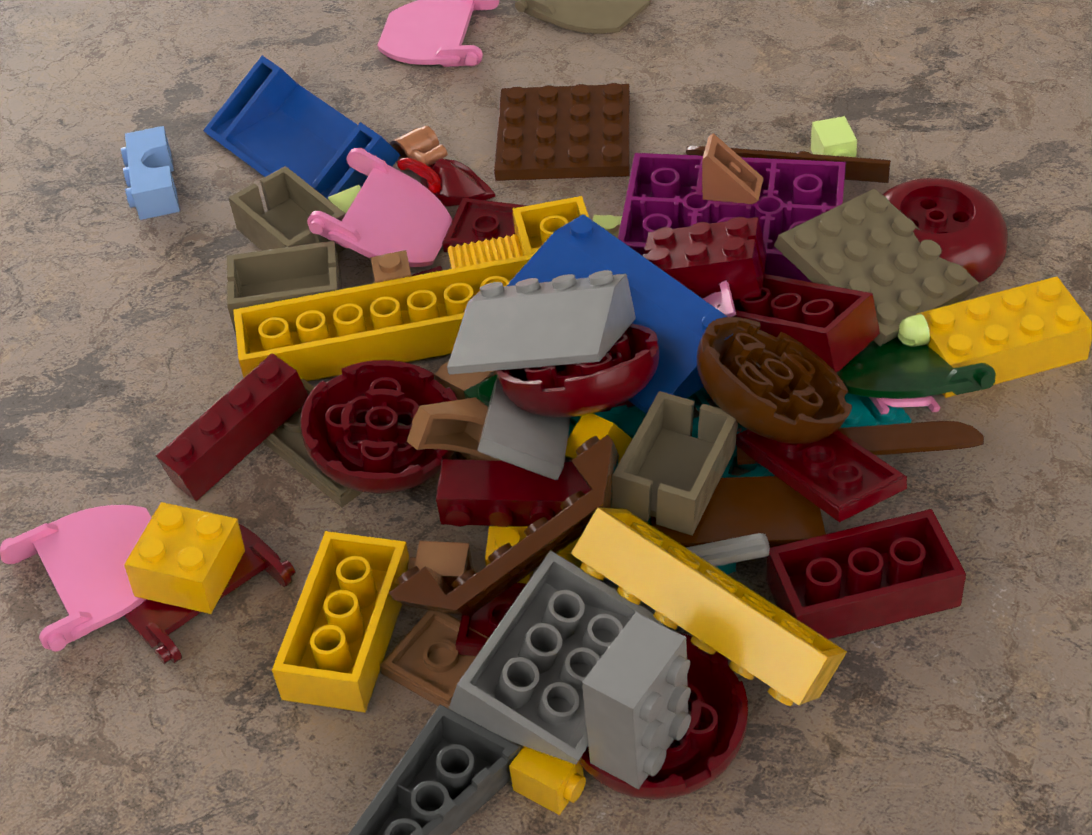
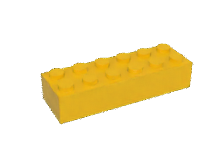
(708, 605)

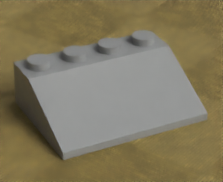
(542, 323)
(537, 657)

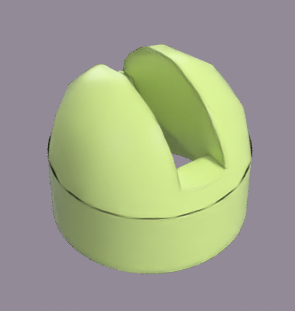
(914, 331)

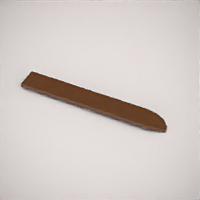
(855, 169)
(905, 438)

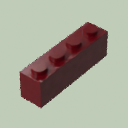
(233, 427)
(501, 493)

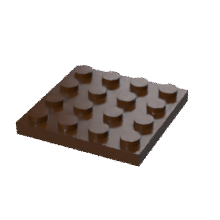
(563, 132)

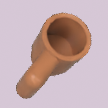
(420, 145)

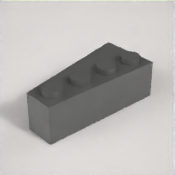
(440, 779)

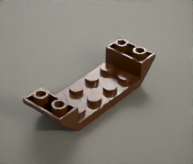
(510, 564)

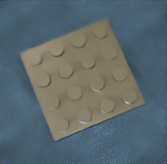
(875, 251)

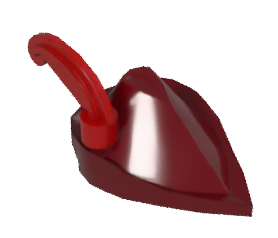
(449, 180)

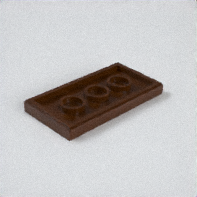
(751, 507)

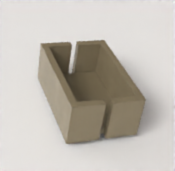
(288, 206)
(281, 274)
(668, 469)

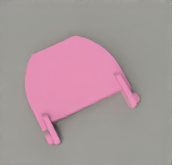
(432, 32)
(387, 215)
(86, 565)

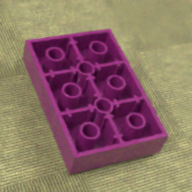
(669, 193)

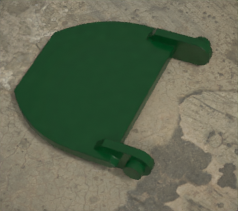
(910, 372)

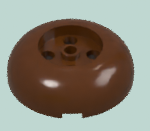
(770, 382)

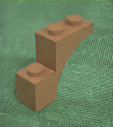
(450, 426)

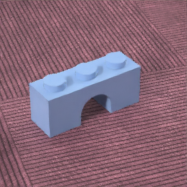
(149, 173)

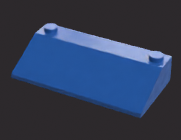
(282, 124)
(657, 298)

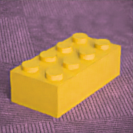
(1013, 330)
(342, 623)

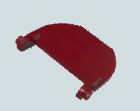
(157, 620)

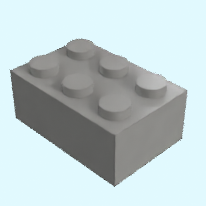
(637, 700)

